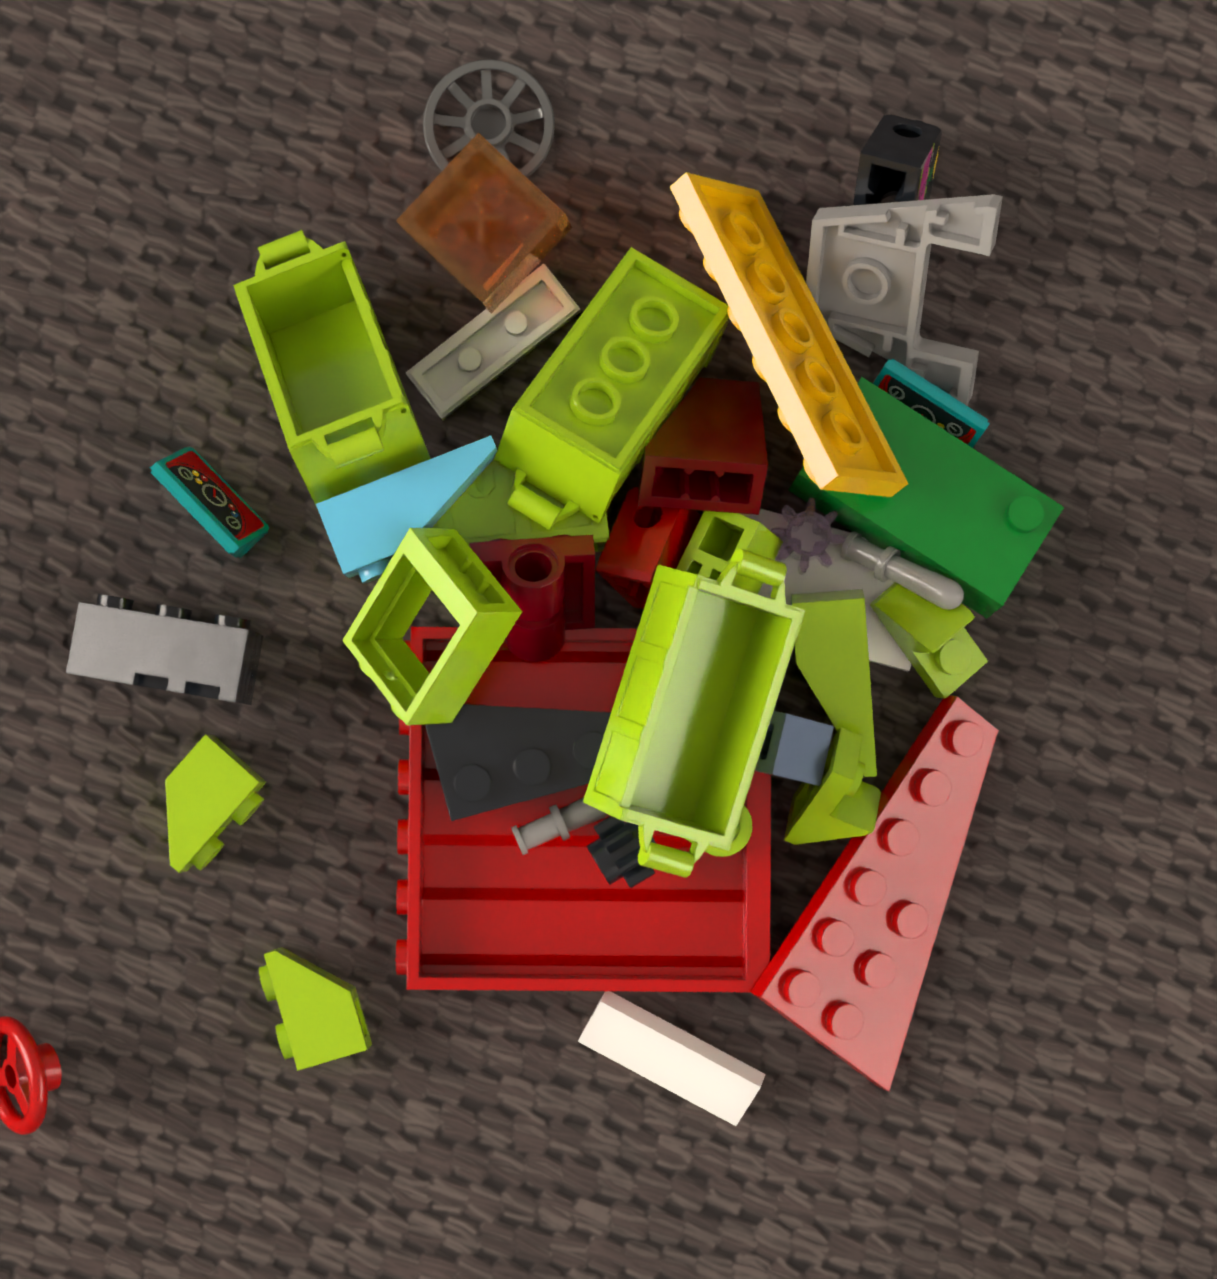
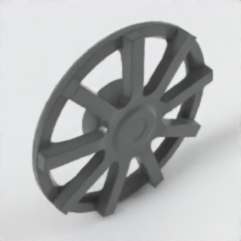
(488, 115)

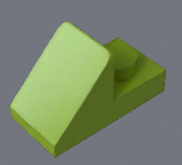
(931, 638)
(841, 804)

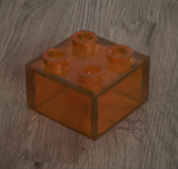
(484, 223)

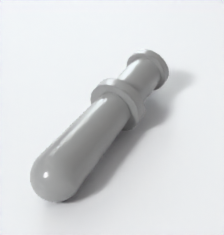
(889, 565)
(556, 824)

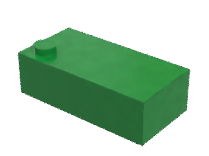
(953, 516)

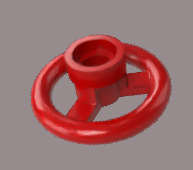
(27, 1074)

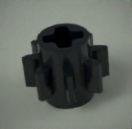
(618, 852)

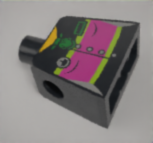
(898, 161)

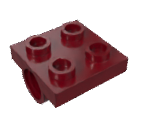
(550, 584)

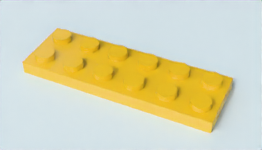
(788, 338)

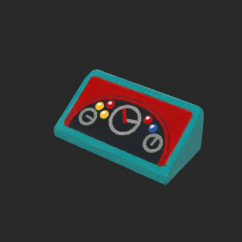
(931, 402)
(210, 500)

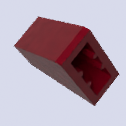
(709, 451)

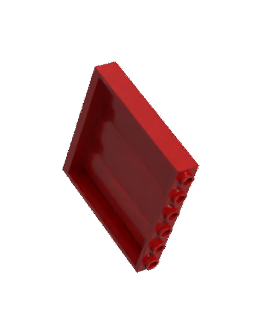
(549, 916)

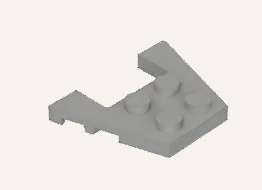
(873, 271)

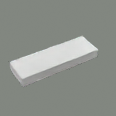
(493, 342)
(671, 1057)

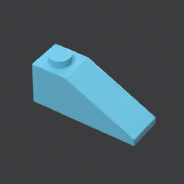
(375, 517)

